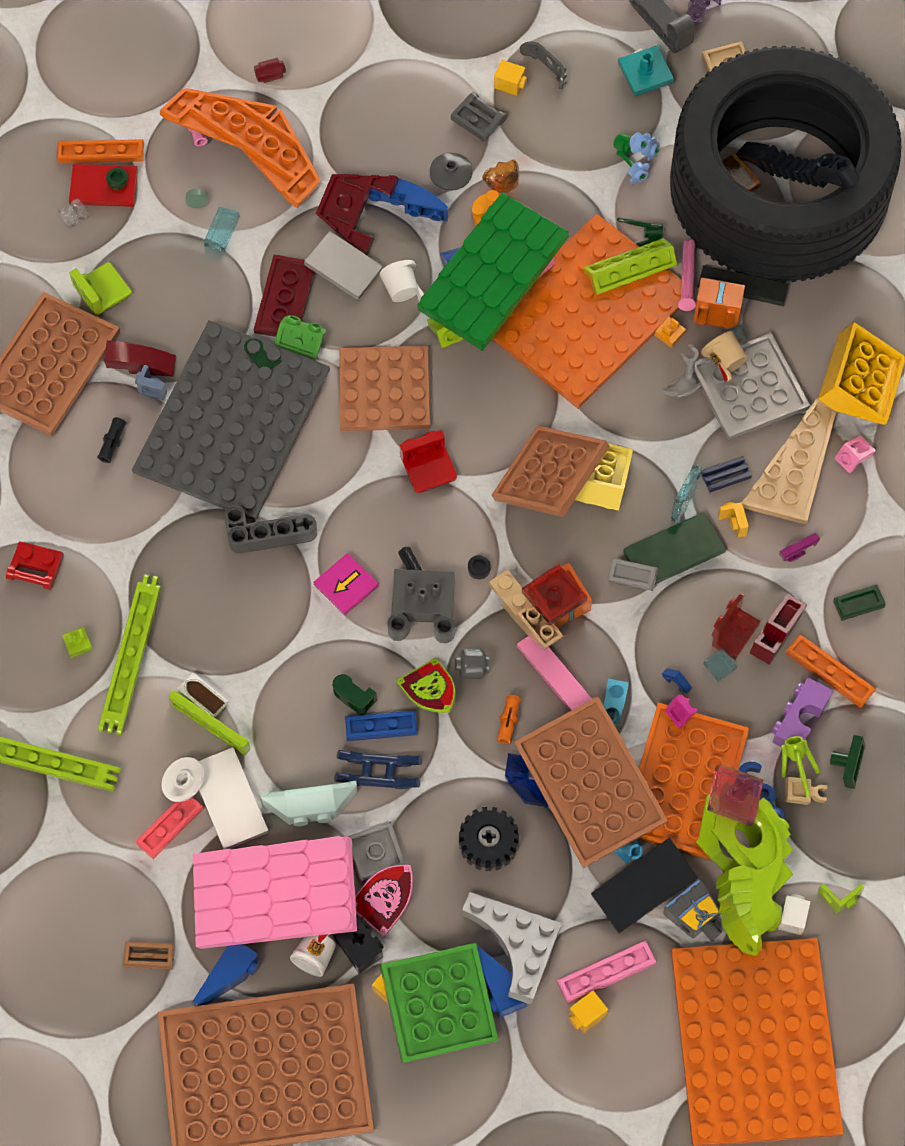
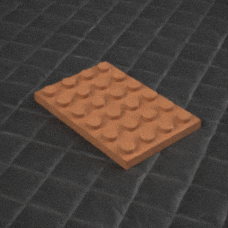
(51, 362)
(591, 782)

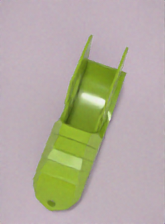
(753, 874)

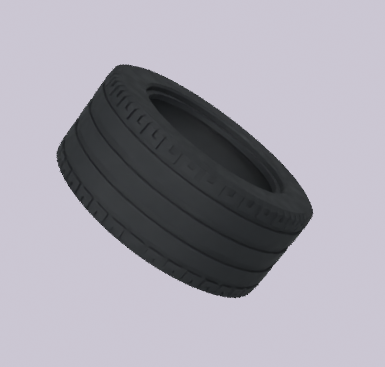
(796, 92)

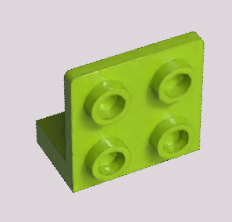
(100, 288)

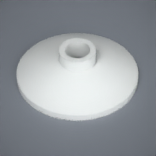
(182, 779)

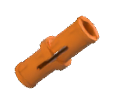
(512, 705)

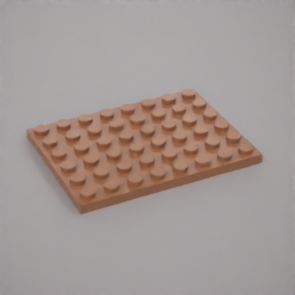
(266, 1070)

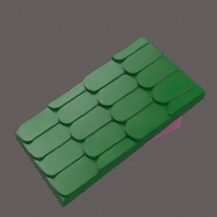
(493, 271)

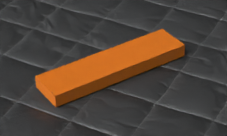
(100, 151)
(830, 671)

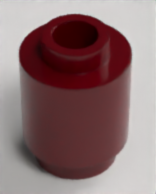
(269, 70)

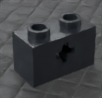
(364, 955)

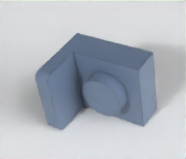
(150, 387)

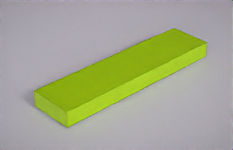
(209, 723)

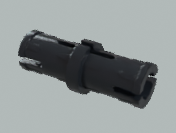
(111, 440)

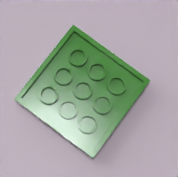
(438, 1002)

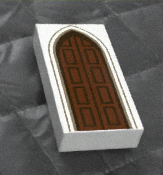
(202, 695)

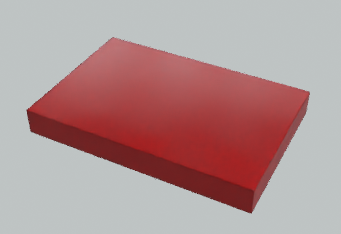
(91, 186)

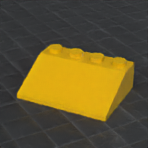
(862, 375)

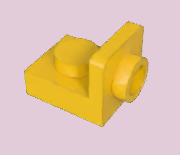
(737, 517)

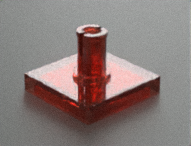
(554, 594)

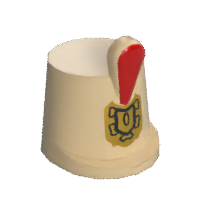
(725, 353)

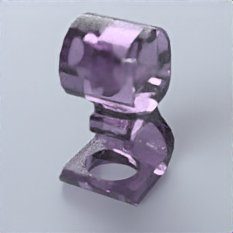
(697, 9)

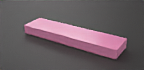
(554, 673)
(606, 972)

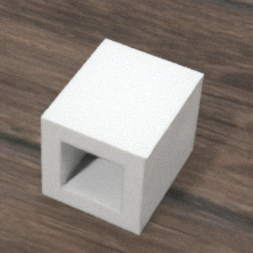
(794, 914)

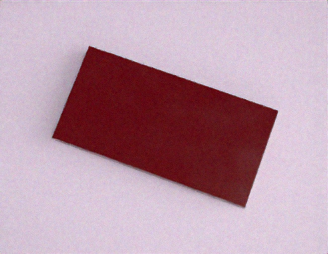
(283, 294)

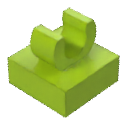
(77, 642)

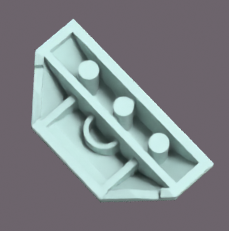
(310, 803)

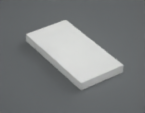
(230, 800)

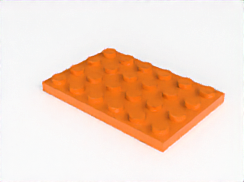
(681, 771)

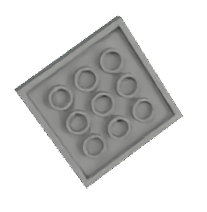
(758, 392)

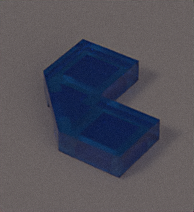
(518, 777)

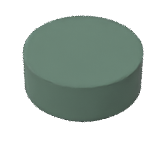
(196, 198)

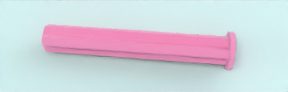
(687, 300)

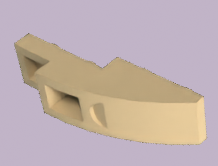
(523, 612)

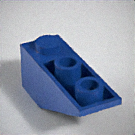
(498, 985)

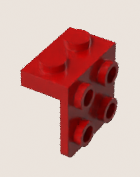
(427, 461)

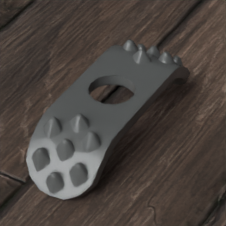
(536, 51)

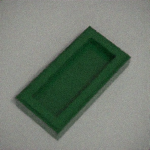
(859, 602)

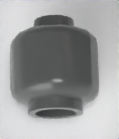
(472, 663)

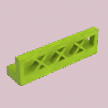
(631, 265)

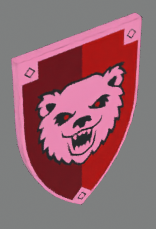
(385, 897)

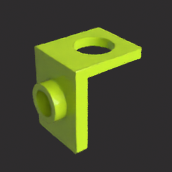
(848, 901)

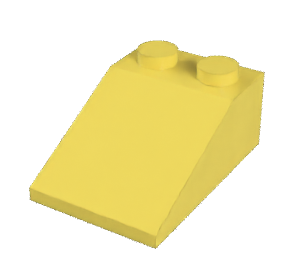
(608, 479)

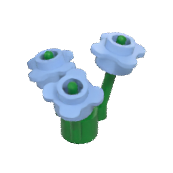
(635, 144)

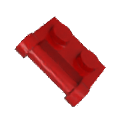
(36, 559)

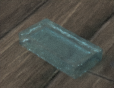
(221, 229)

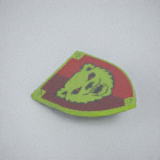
(429, 687)

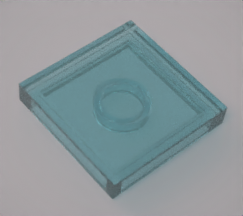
(686, 493)

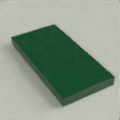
(677, 547)

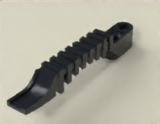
(826, 169)

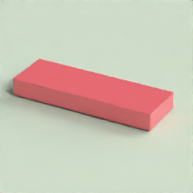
(168, 826)

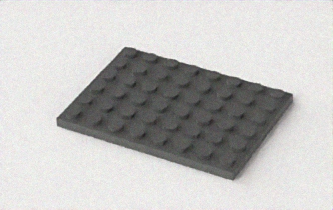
(230, 421)

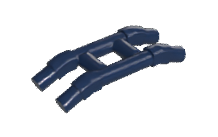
(390, 762)

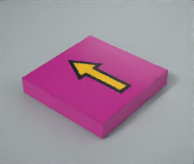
(345, 584)

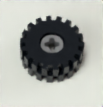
(483, 853)

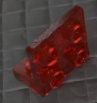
(734, 629)

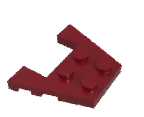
(345, 201)

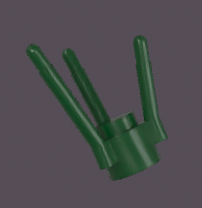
(652, 231)

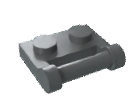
(476, 121)

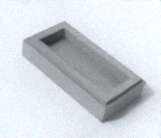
(633, 574)

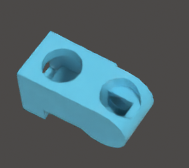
(615, 699)

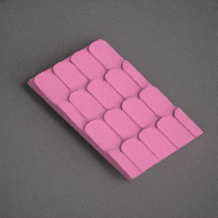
(274, 892)

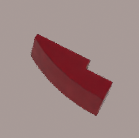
(134, 356)
(777, 629)

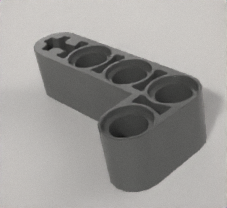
(673, 31)
(270, 527)

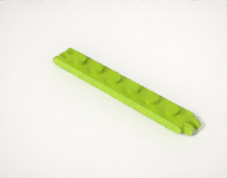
(130, 655)
(58, 764)

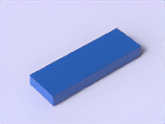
(381, 725)

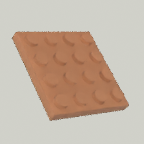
(384, 388)
(550, 471)

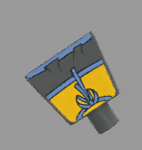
(694, 912)

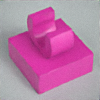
(680, 711)

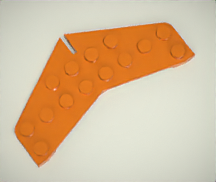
(246, 125)

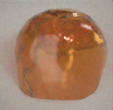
(502, 177)

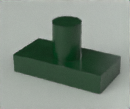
(850, 761)

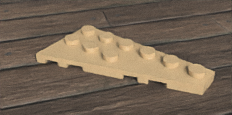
(793, 474)

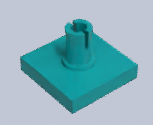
(645, 70)

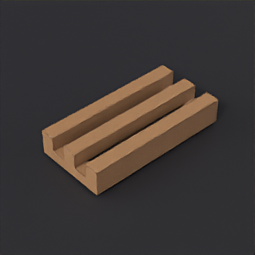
(145, 964)

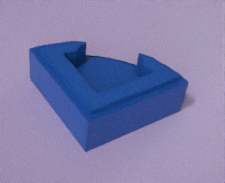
(678, 678)

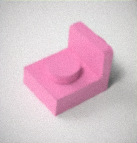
(853, 453)

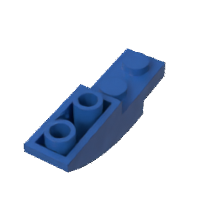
(415, 199)

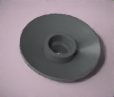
(451, 178)

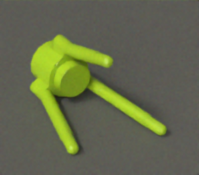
(795, 748)

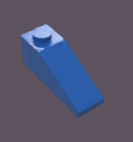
(229, 971)

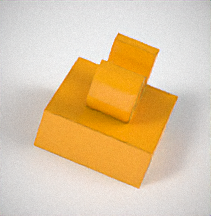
(670, 332)

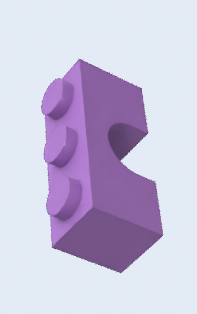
(811, 699)

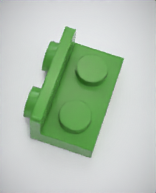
(300, 337)

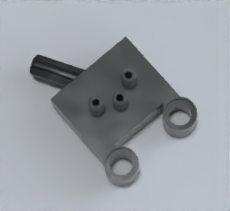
(421, 598)

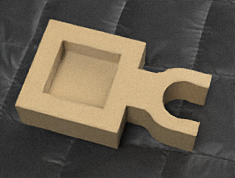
(795, 793)

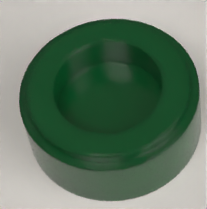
(117, 179)

